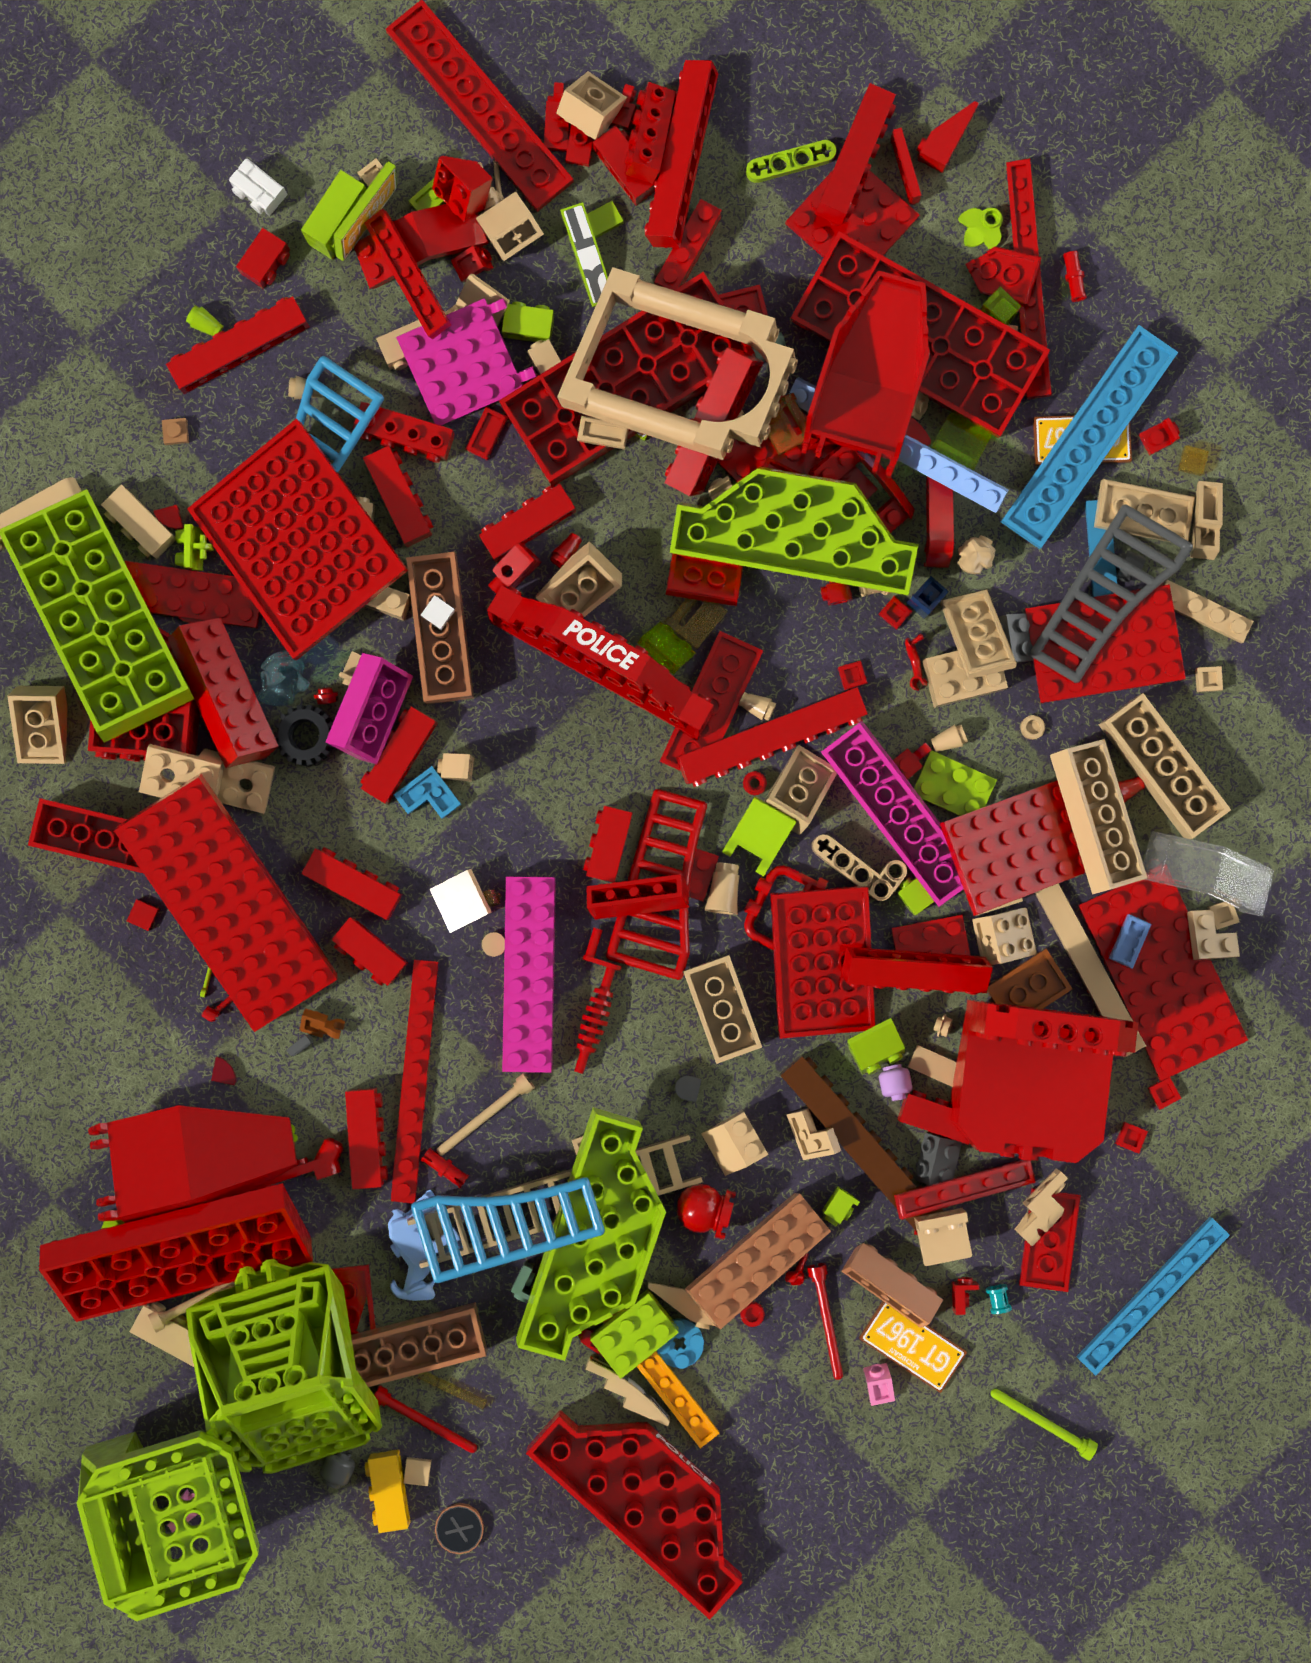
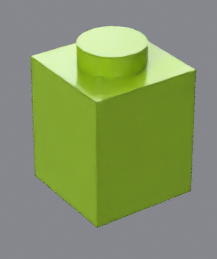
(914, 895)

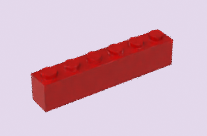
(855, 154)
(237, 344)
(916, 970)

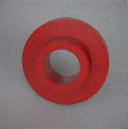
(326, 695)
(762, 783)

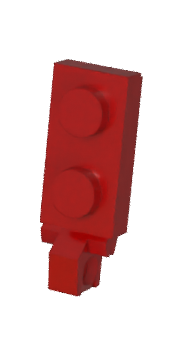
(555, 126)

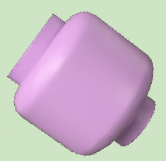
(895, 1082)

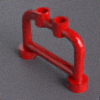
(763, 888)

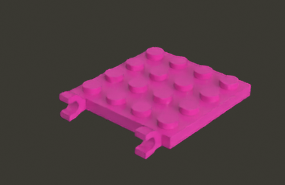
(463, 364)

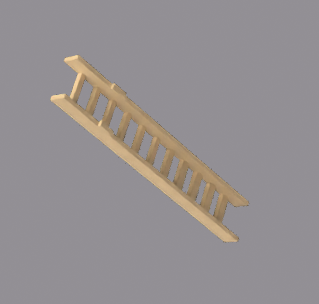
(646, 1162)

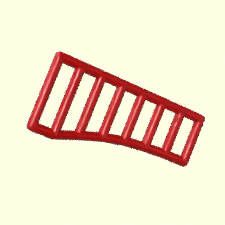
(639, 863)

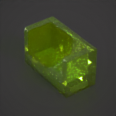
(1001, 306)

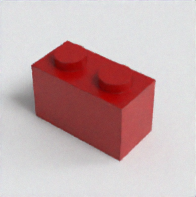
(263, 258)

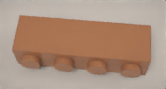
(892, 1285)

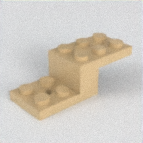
(222, 780)

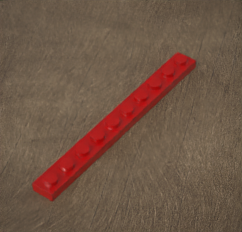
(1026, 241)
(414, 1081)

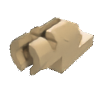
(1043, 1208)

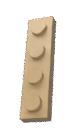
(1209, 613)

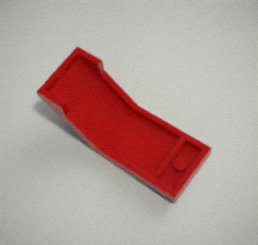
(427, 235)

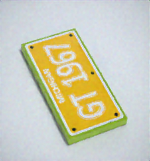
(368, 205)

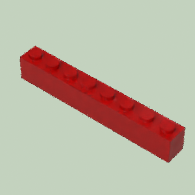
(681, 154)
(772, 735)

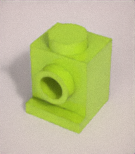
(839, 1206)

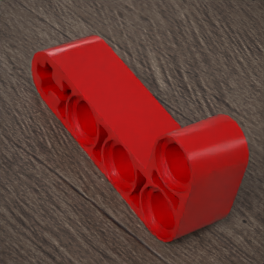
(939, 524)

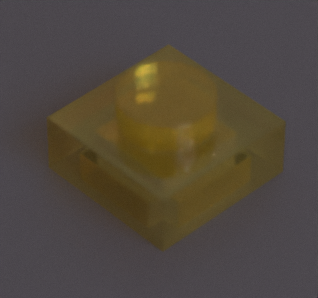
(1193, 460)

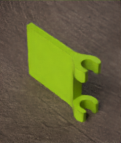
(761, 833)

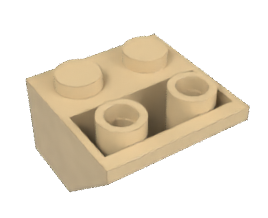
(509, 226)

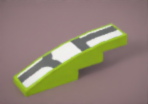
(585, 250)

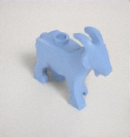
(409, 1246)

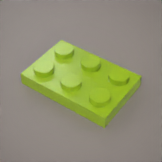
(953, 785)

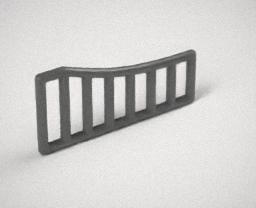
(1133, 599)

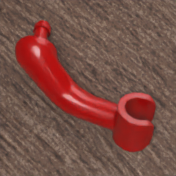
(915, 662)

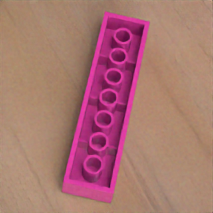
(895, 810)
(529, 974)

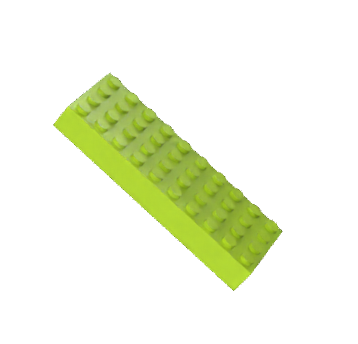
(95, 615)

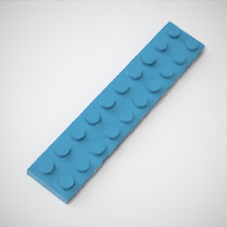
(1089, 437)

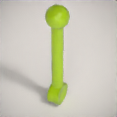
(205, 987)

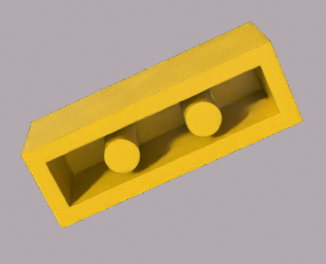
(388, 1491)

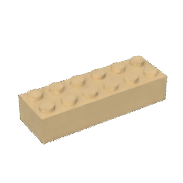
(1164, 767)
(1098, 816)

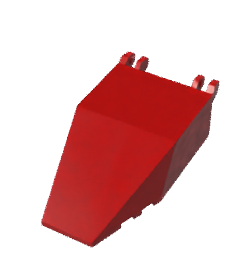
(873, 372)
(190, 1158)

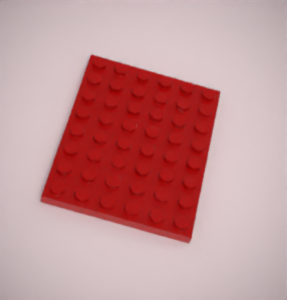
(297, 539)

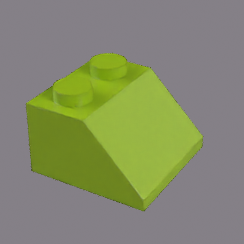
(876, 1047)

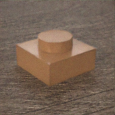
(175, 431)

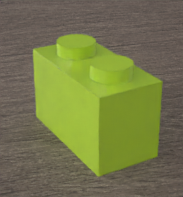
(528, 322)

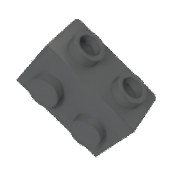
(1017, 633)
(937, 1159)

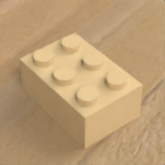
(950, 683)

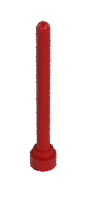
(818, 1276)
(384, 1398)

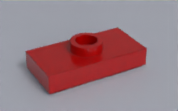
(578, 147)

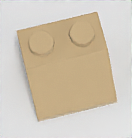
(590, 105)
(734, 1143)

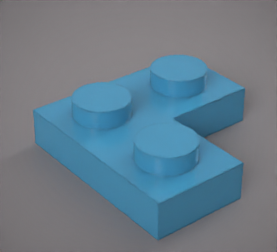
(431, 788)

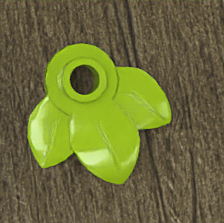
(979, 230)

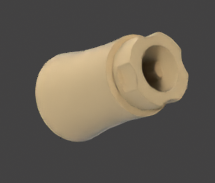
(724, 890)

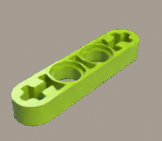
(789, 158)

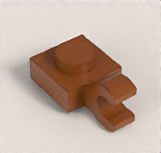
(318, 1024)

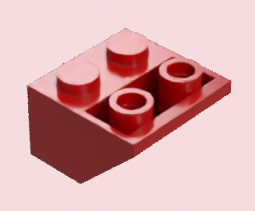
(462, 185)

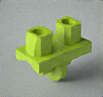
(194, 547)

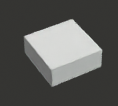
(438, 612)

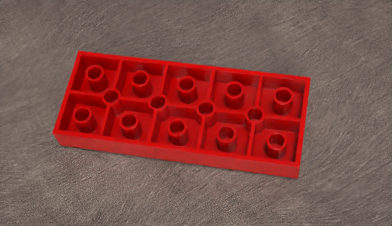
(974, 359)
(639, 360)
(226, 902)
(174, 1252)

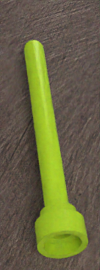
(1086, 1448)

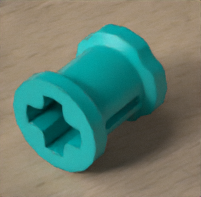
(998, 1299)

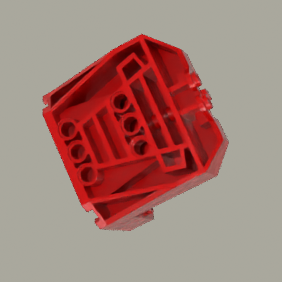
(1035, 1079)

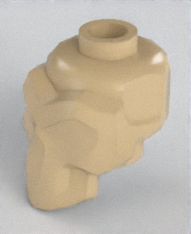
(976, 554)

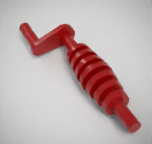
(597, 1011)

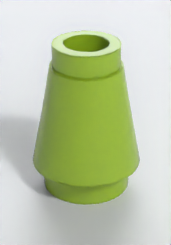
(203, 321)

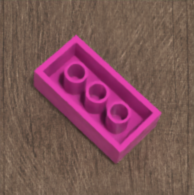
(369, 708)

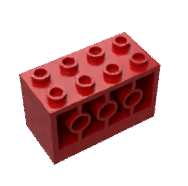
(133, 745)

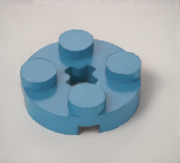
(690, 1353)

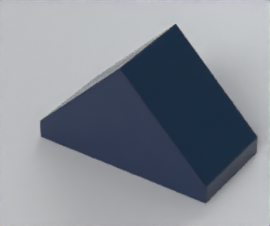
(927, 597)

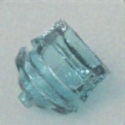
(281, 679)

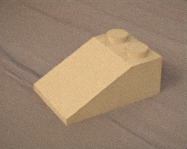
(582, 581)
(39, 723)
(801, 787)

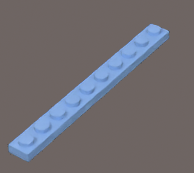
(930, 462)

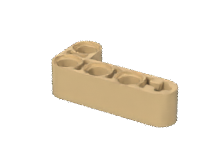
(855, 863)

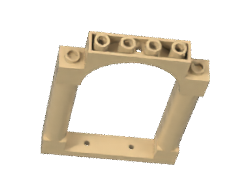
(704, 437)

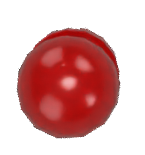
(704, 1209)

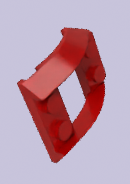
(844, 459)

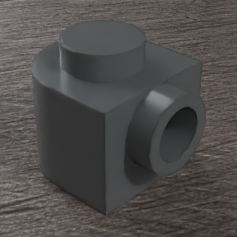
(1134, 559)

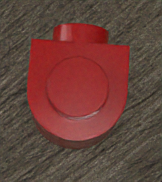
(836, 593)

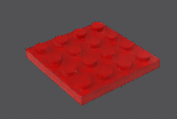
(876, 221)

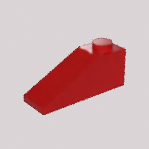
(943, 140)

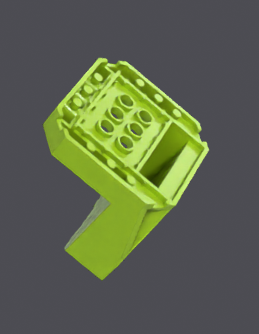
(280, 1367)
(129, 1531)

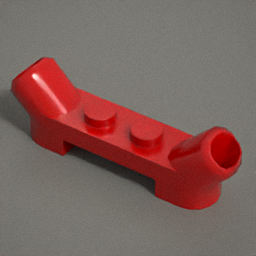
(323, 1165)

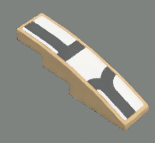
(635, 1397)

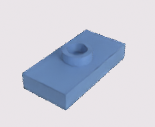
(1130, 941)

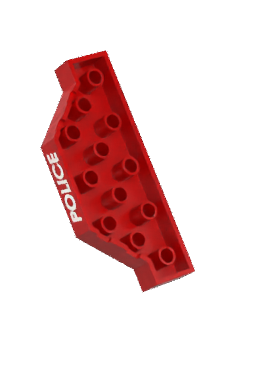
(601, 658)
(647, 1499)

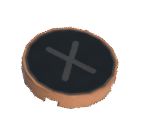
(459, 1528)

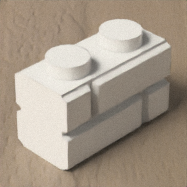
(257, 187)

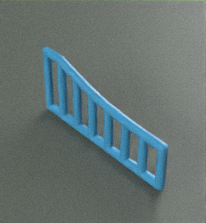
(364, 417)
(505, 1256)

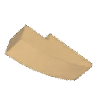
(1207, 520)

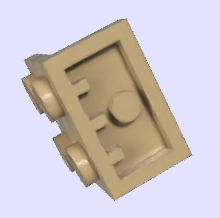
(475, 290)
(1005, 936)
(943, 1236)

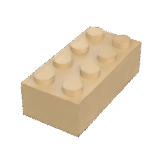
(722, 1009)

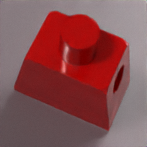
(522, 562)

